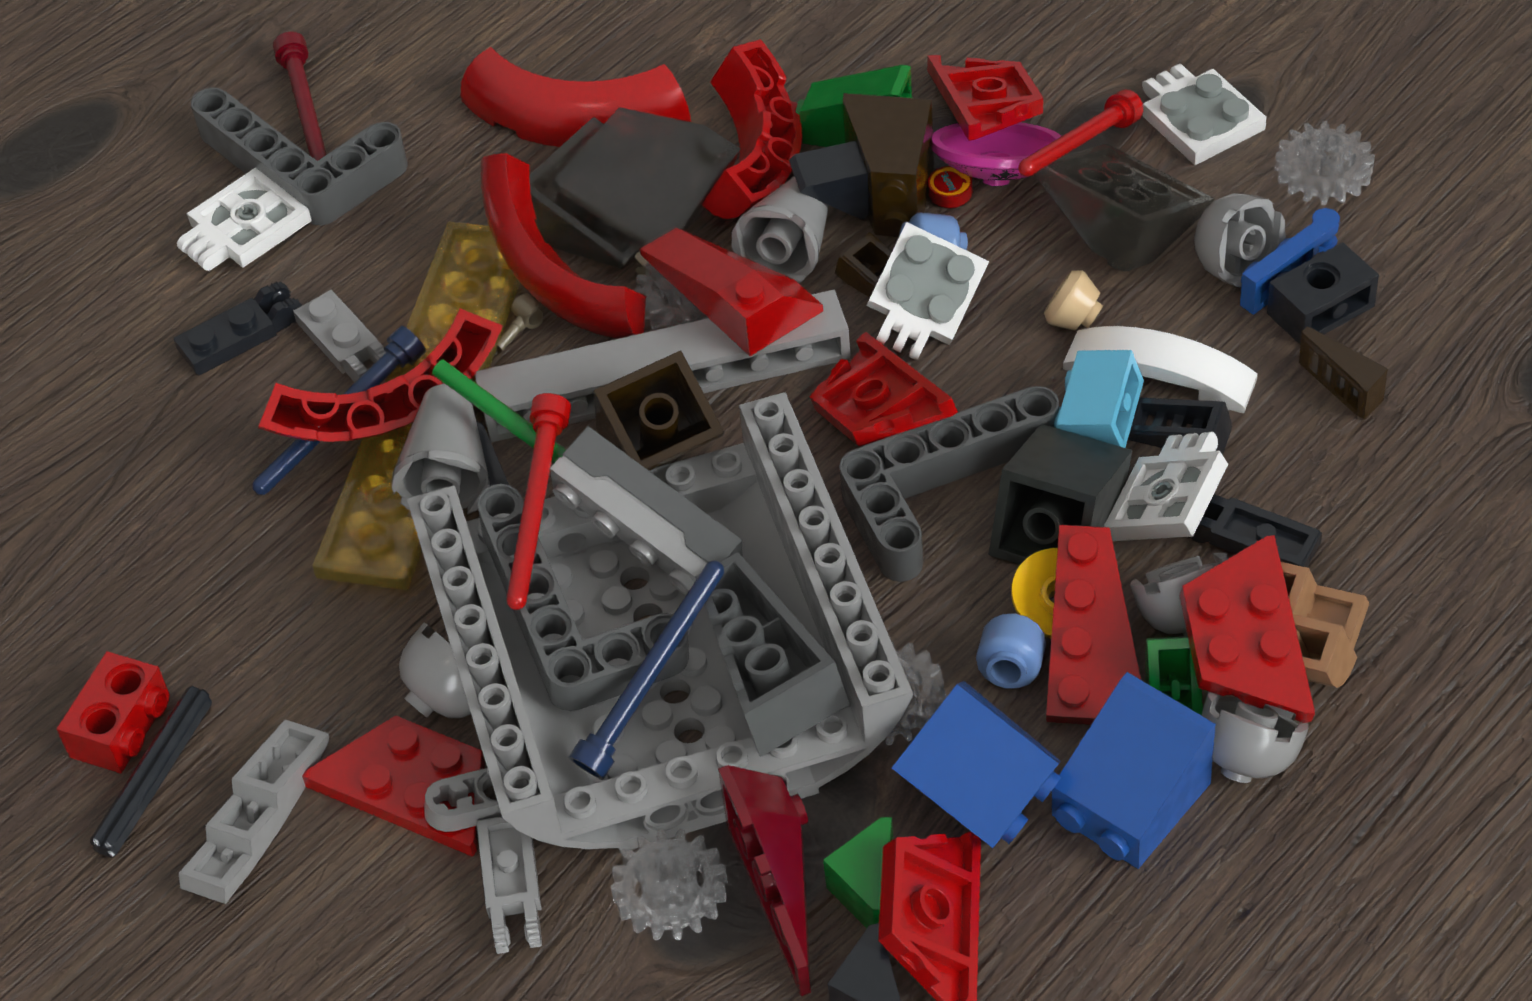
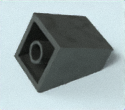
(1055, 483)

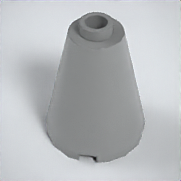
(782, 232)
(442, 450)

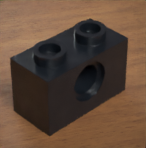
(1322, 292)

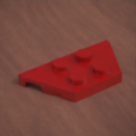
(986, 94)
(878, 395)
(1246, 632)
(390, 773)
(933, 911)

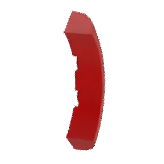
(555, 109)
(765, 125)
(511, 219)
(384, 406)

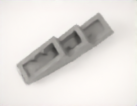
(255, 813)

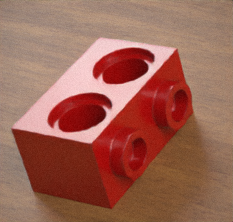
(114, 712)

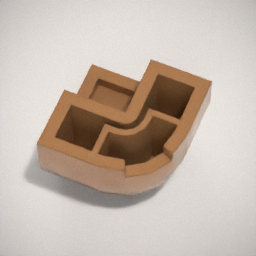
(1325, 625)

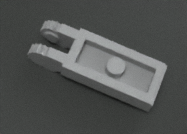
(339, 334)
(509, 880)

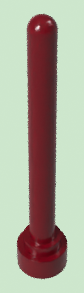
(292, 53)

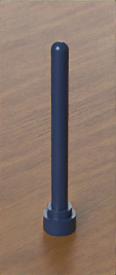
(402, 350)
(596, 751)

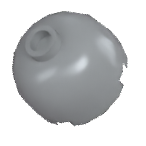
(1237, 233)
(1160, 597)
(432, 675)
(1252, 739)

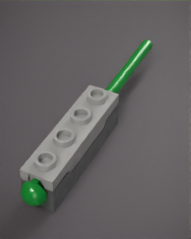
(617, 494)

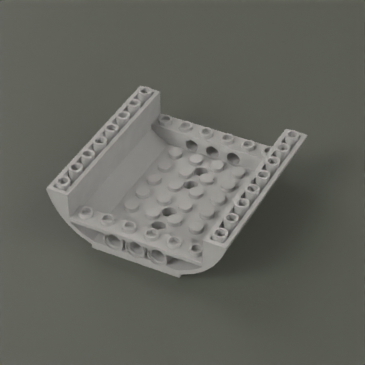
(792, 539)

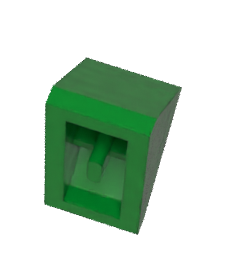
(1172, 670)
(856, 871)

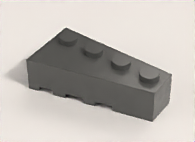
(772, 659)

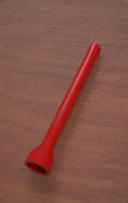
(1119, 111)
(549, 417)

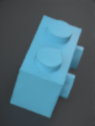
(1101, 396)

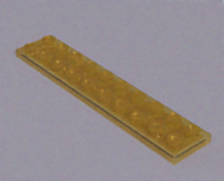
(370, 530)

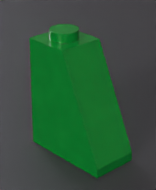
(823, 107)

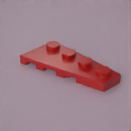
(1089, 627)

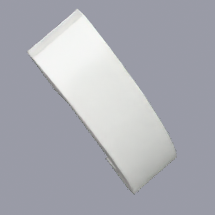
(1174, 361)

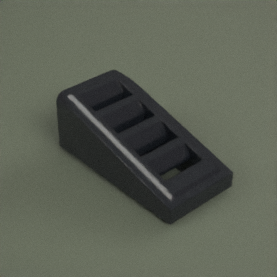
(1202, 415)

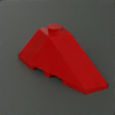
(735, 293)

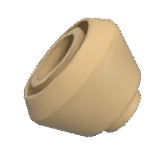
(1074, 302)

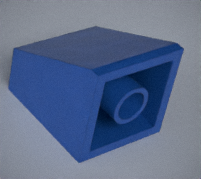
(978, 765)
(1135, 771)

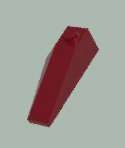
(770, 843)

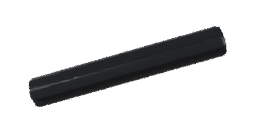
(150, 772)

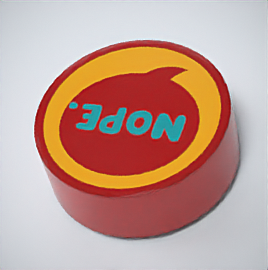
(949, 187)

